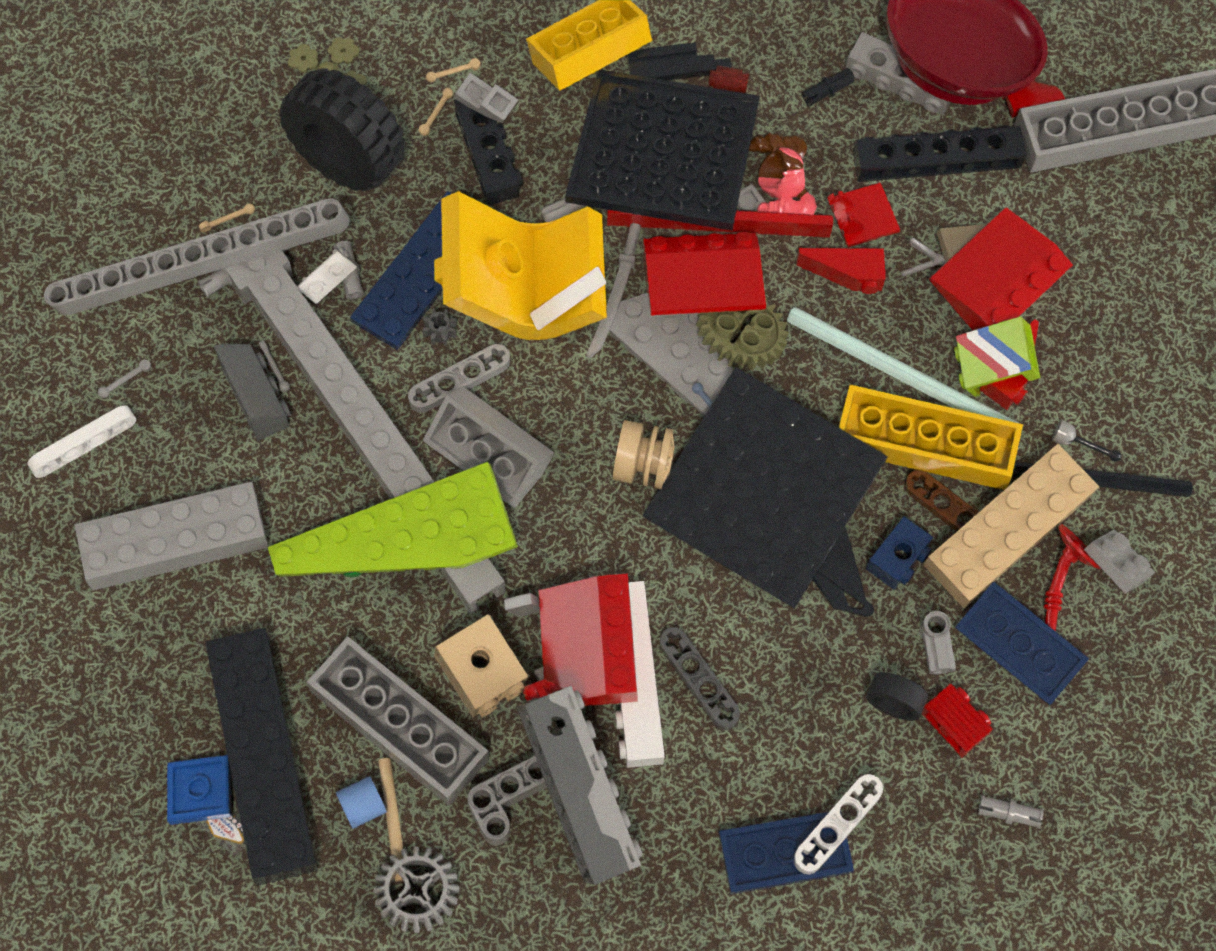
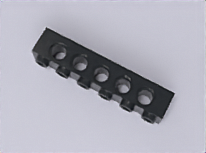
(954, 160)

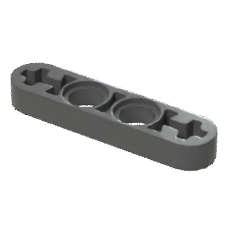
(696, 680)

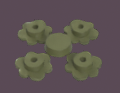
(340, 51)

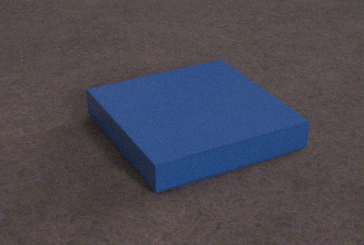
(198, 790)

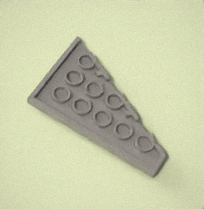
(671, 349)

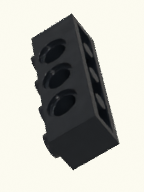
(495, 186)

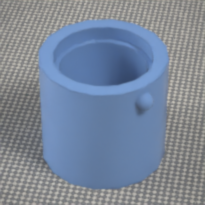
(361, 802)

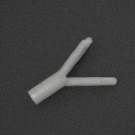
(937, 259)

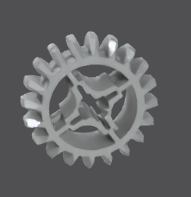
(427, 880)

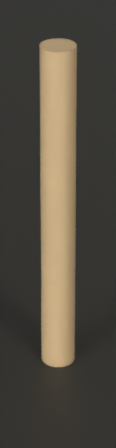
(392, 811)

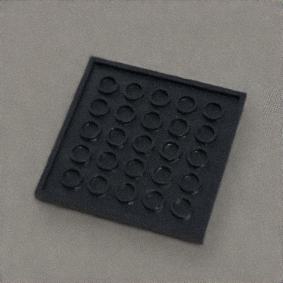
(663, 149)
(765, 487)

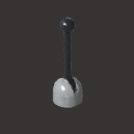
(1066, 434)

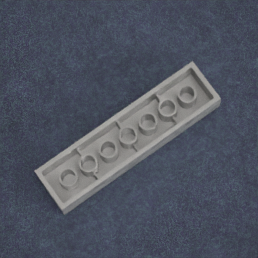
(1119, 121)

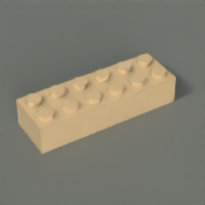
(1010, 525)

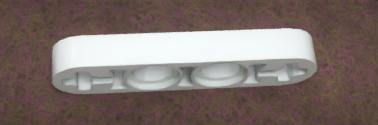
(81, 441)
(840, 825)

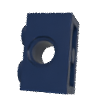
(905, 538)

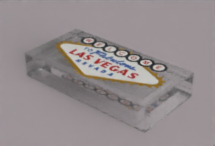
(226, 832)

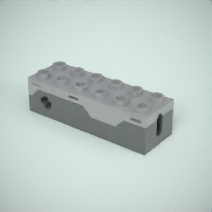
(578, 782)

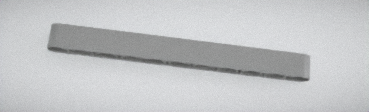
(209, 261)

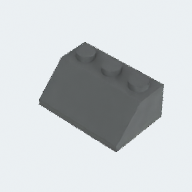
(253, 389)

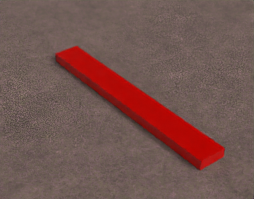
(744, 222)

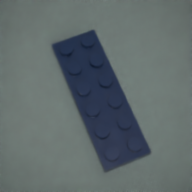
(406, 286)

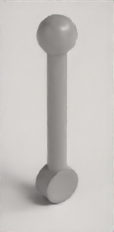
(144, 366)
(284, 386)

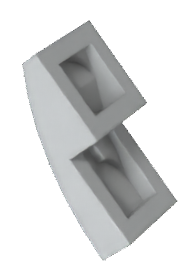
(484, 99)

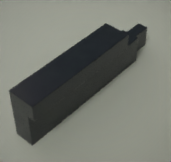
(673, 62)

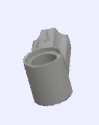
(938, 645)

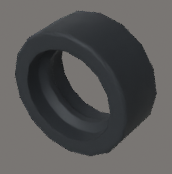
(897, 696)

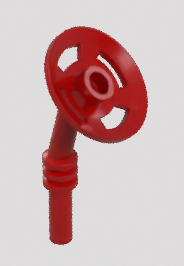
(1072, 553)

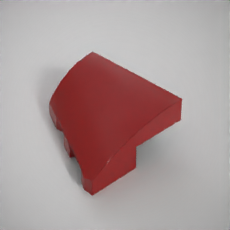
(1033, 95)

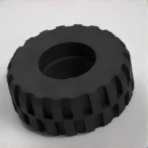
(342, 129)

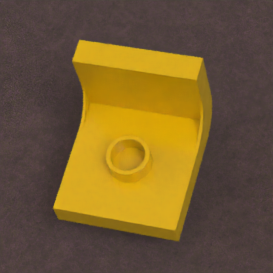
(510, 268)

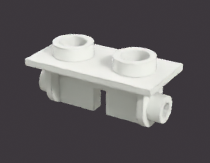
(327, 276)

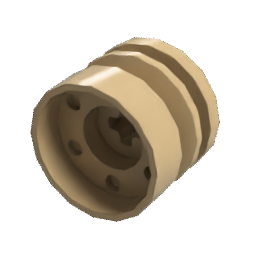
(643, 454)

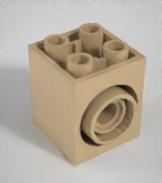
(485, 686)

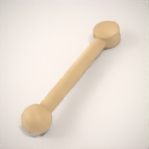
(474, 65)
(424, 129)
(206, 226)

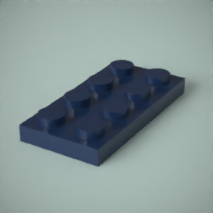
(1021, 643)
(764, 853)

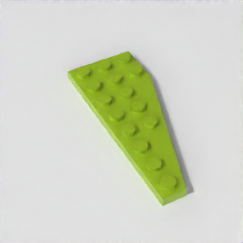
(426, 529)

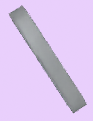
(456, 373)

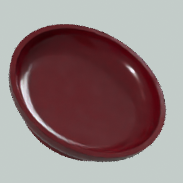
(967, 47)

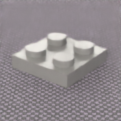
(1120, 561)

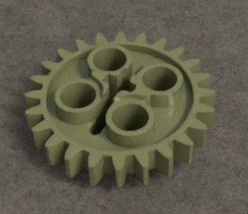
(758, 343)

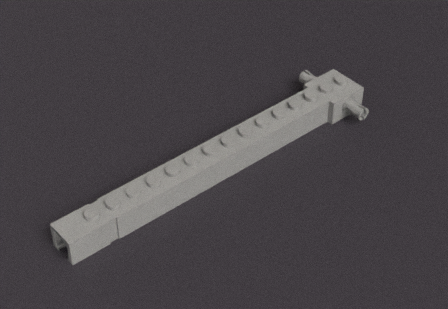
(343, 393)

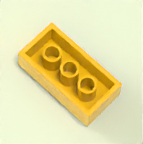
(588, 40)

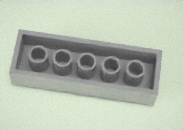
(171, 536)
(398, 721)

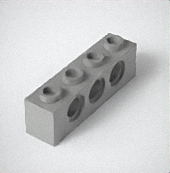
(885, 77)

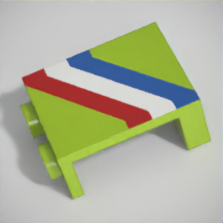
(996, 354)

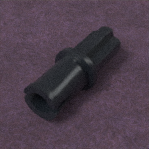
(828, 86)

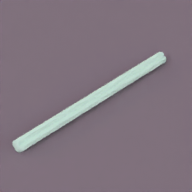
(889, 364)

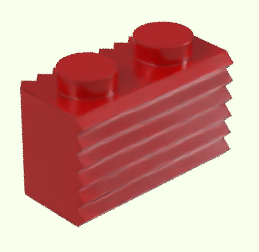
(957, 719)

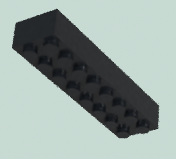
(261, 757)

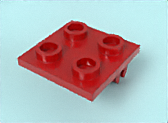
(863, 214)

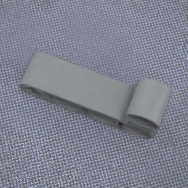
(500, 800)

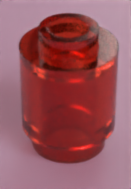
(729, 79)

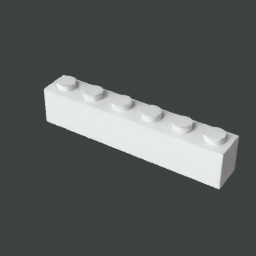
(641, 719)

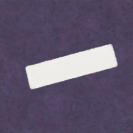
(568, 298)

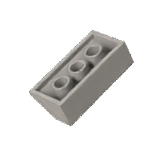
(475, 433)

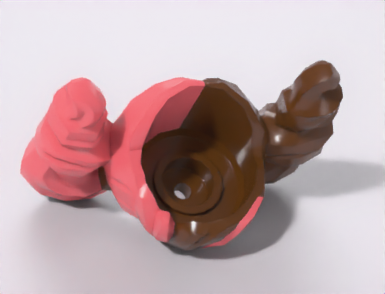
(783, 174)

